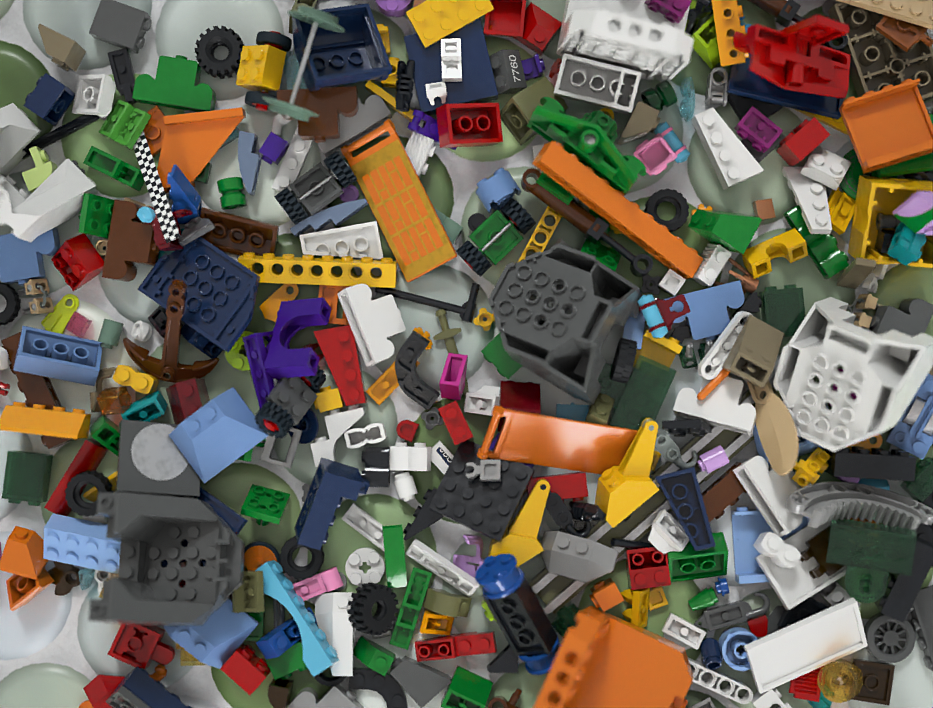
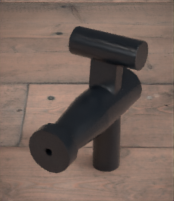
(701, 10)

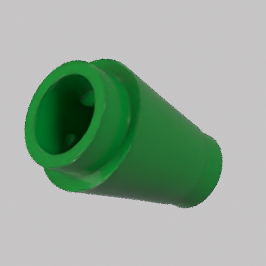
(703, 599)

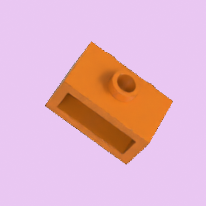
(605, 595)

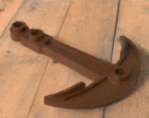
(171, 347)

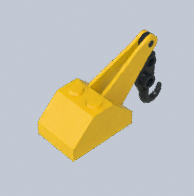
(522, 534)

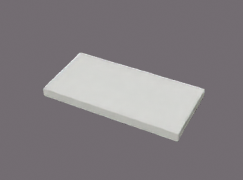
(795, 583)
(806, 645)

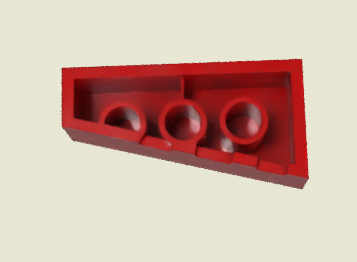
(344, 362)

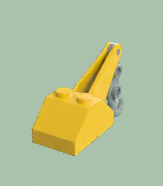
(628, 485)

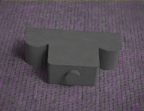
(909, 320)

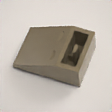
(754, 352)

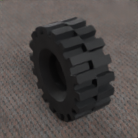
(210, 42)
(362, 608)

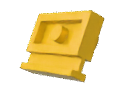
(841, 210)

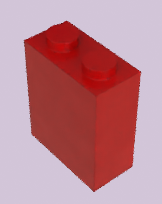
(455, 422)

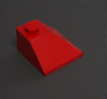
(538, 29)

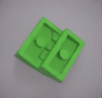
(125, 124)

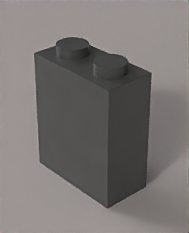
(120, 25)

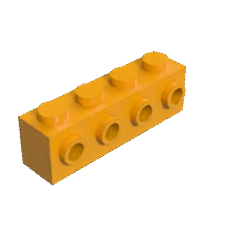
(727, 22)

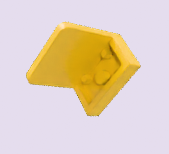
(659, 349)

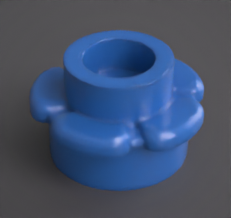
(722, 586)

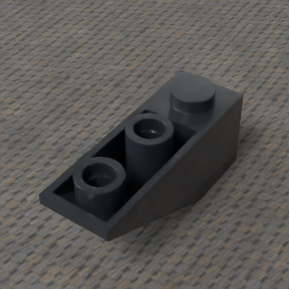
(423, 515)

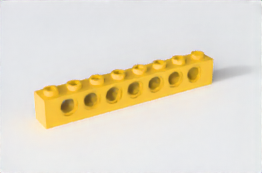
(269, 275)

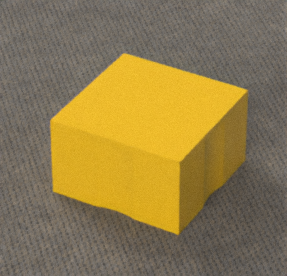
(883, 196)

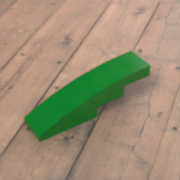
(410, 608)

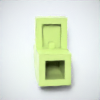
(43, 169)

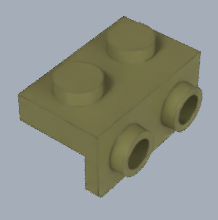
(250, 594)

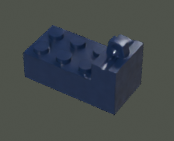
(325, 494)

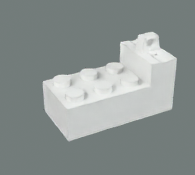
(597, 83)

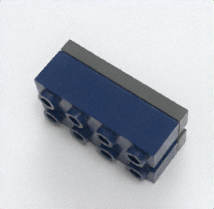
(142, 691)

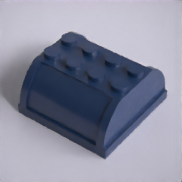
(345, 56)

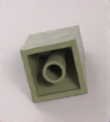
(522, 105)

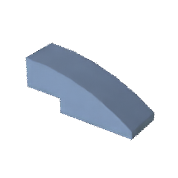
(248, 161)

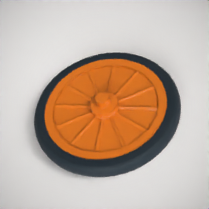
(259, 553)

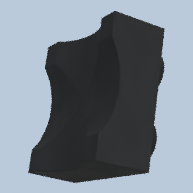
(742, 105)

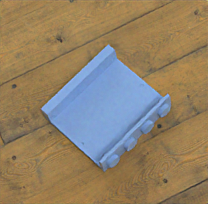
(746, 528)

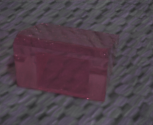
(78, 324)

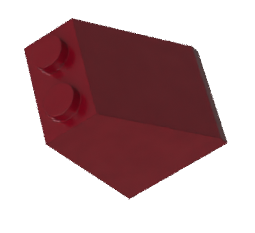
(519, 397)
(187, 398)

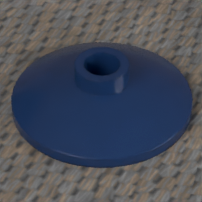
(309, 427)

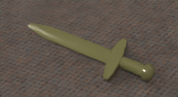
(447, 334)

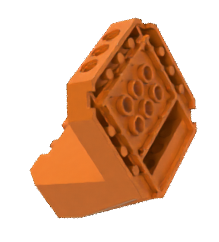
(615, 666)

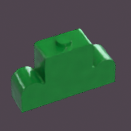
(175, 86)

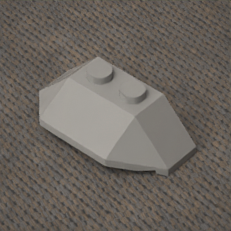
(576, 556)

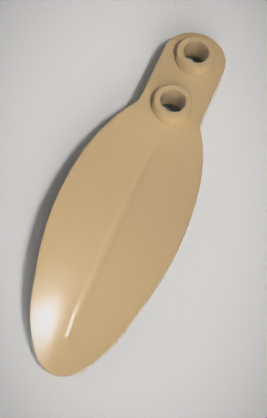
(775, 429)

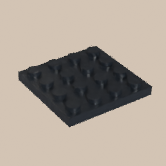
(476, 503)

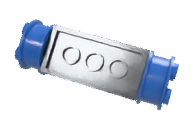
(518, 613)

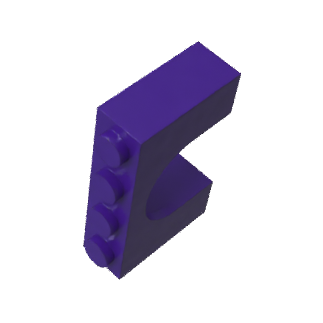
(291, 318)

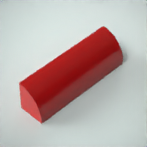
(87, 459)

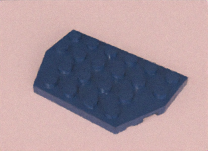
(217, 294)

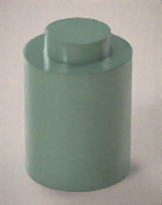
(110, 333)

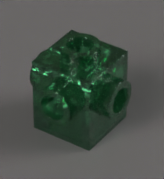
(565, 616)

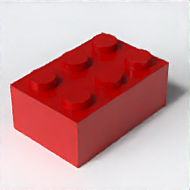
(469, 125)

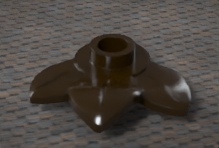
(62, 577)

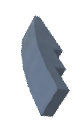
(337, 214)

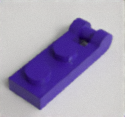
(429, 127)

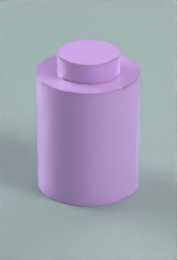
(712, 459)

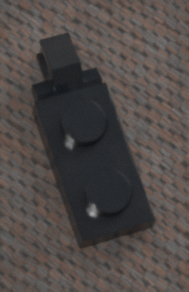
(123, 73)

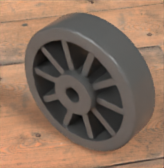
(888, 638)

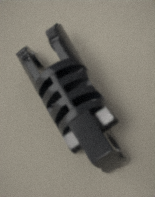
(404, 85)
(586, 512)

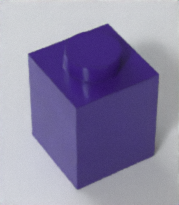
(273, 149)

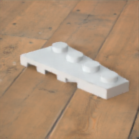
(812, 200)
(351, 240)

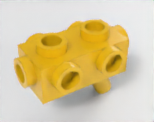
(807, 471)

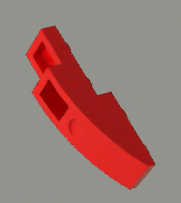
(455, 645)

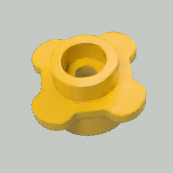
(479, 319)

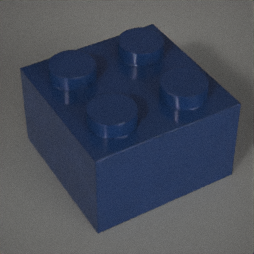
(49, 99)

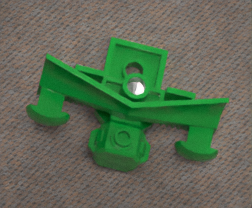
(590, 141)

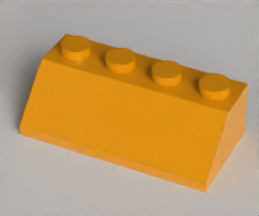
(45, 421)

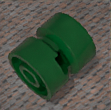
(660, 96)

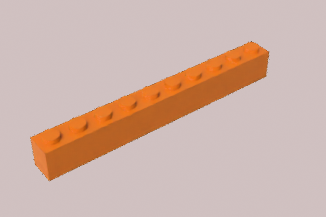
(617, 210)

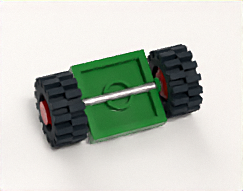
(496, 237)

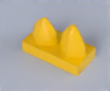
(640, 601)

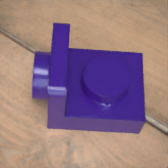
(533, 67)

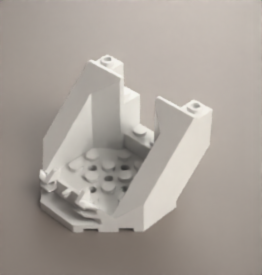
(53, 201)
(878, 368)

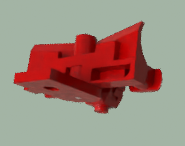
(784, 59)

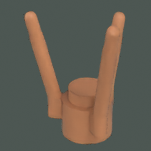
(747, 281)

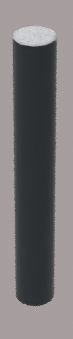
(629, 543)

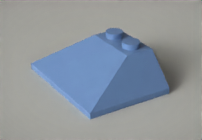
(217, 434)
(217, 637)

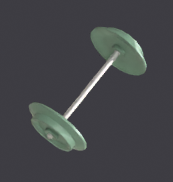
(317, 19)

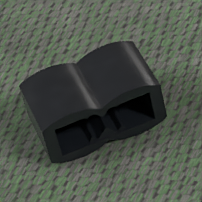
(376, 466)

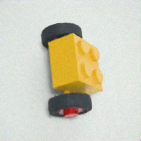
(263, 67)

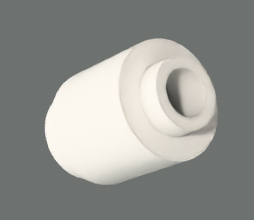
(405, 486)

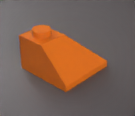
(23, 554)

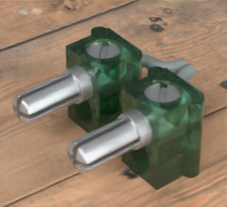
(688, 356)

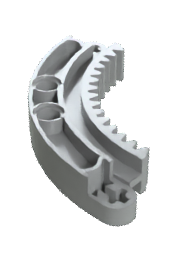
(846, 499)

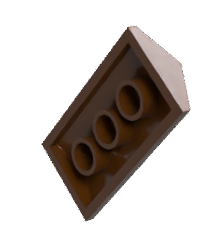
(240, 234)

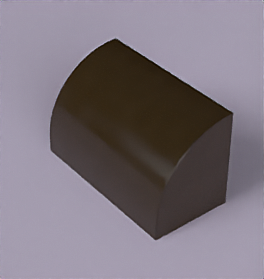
(280, 692)

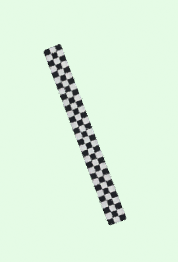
(155, 189)

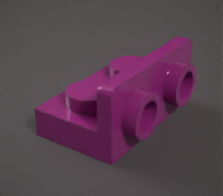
(672, 9)
(758, 130)

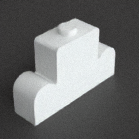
(371, 322)
(719, 408)
(770, 493)

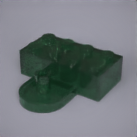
(640, 396)
(870, 555)

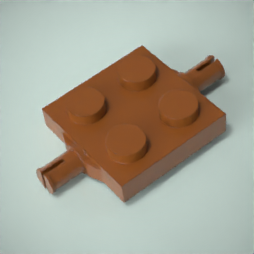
(903, 33)

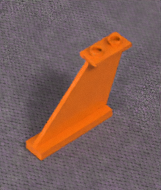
(194, 140)

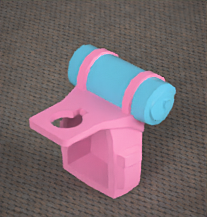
(661, 150)

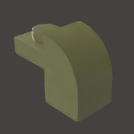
(447, 603)

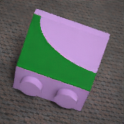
(917, 213)

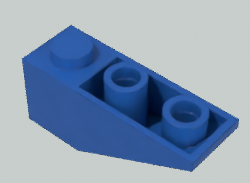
(183, 195)
(280, 638)

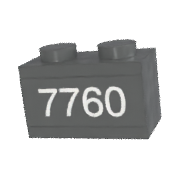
(508, 71)

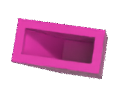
(453, 376)

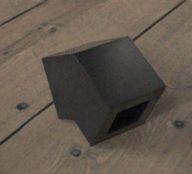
(681, 333)

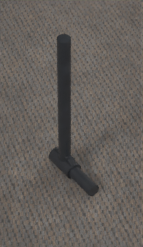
(466, 310)

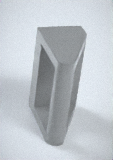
(269, 446)

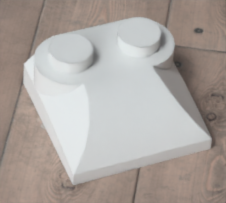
(94, 95)
(826, 167)

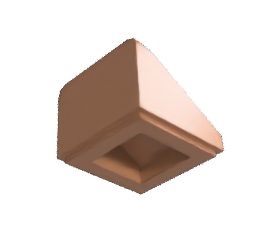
(764, 209)

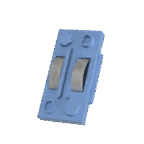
(915, 427)

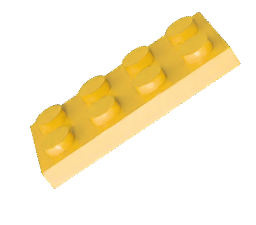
(440, 18)

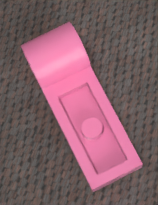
(318, 584)

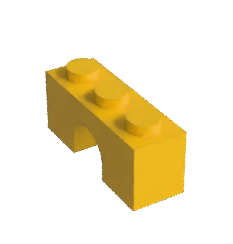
(786, 245)

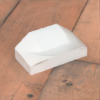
(482, 400)
(667, 534)
(683, 632)

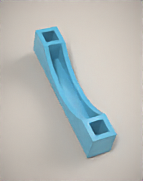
(316, 650)

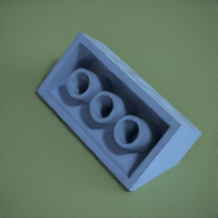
(58, 356)

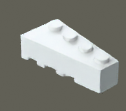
(725, 151)

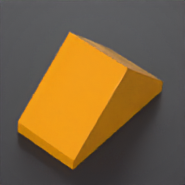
(436, 623)

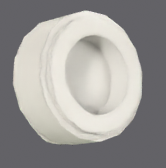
(141, 331)

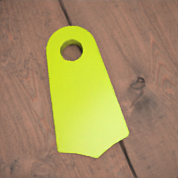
(62, 313)

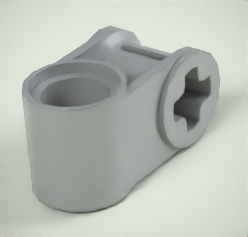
(716, 91)

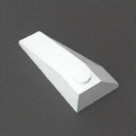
(334, 622)

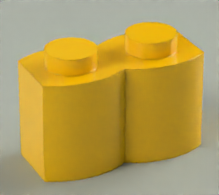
(131, 376)

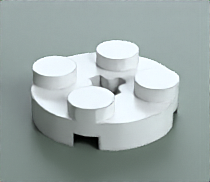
(356, 560)

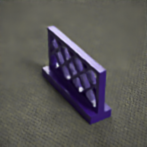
(256, 357)

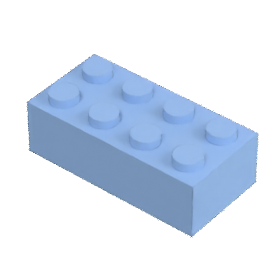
(80, 544)

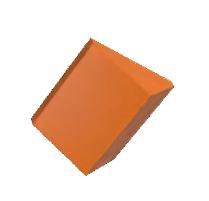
(24, 589)

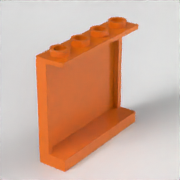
(888, 125)

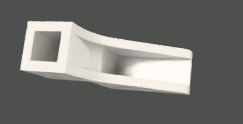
(337, 425)

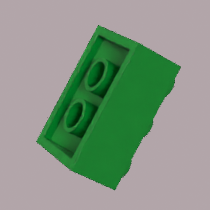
(701, 563)

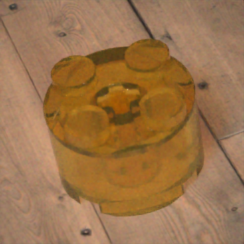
(831, 687)

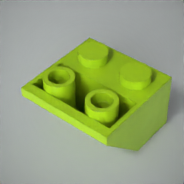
(706, 42)

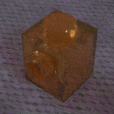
(114, 400)

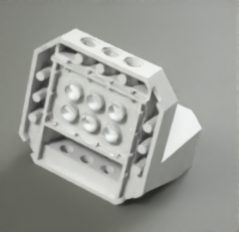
(625, 36)

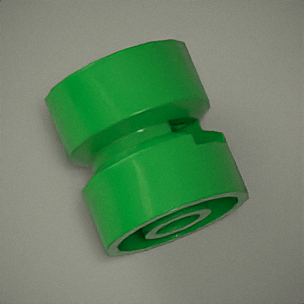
(231, 192)

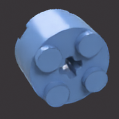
(497, 190)

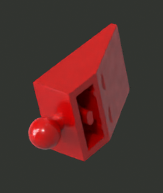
(506, 18)

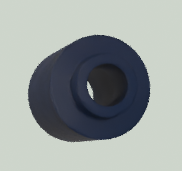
(711, 653)

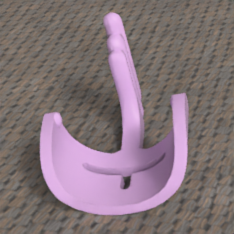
(462, 560)

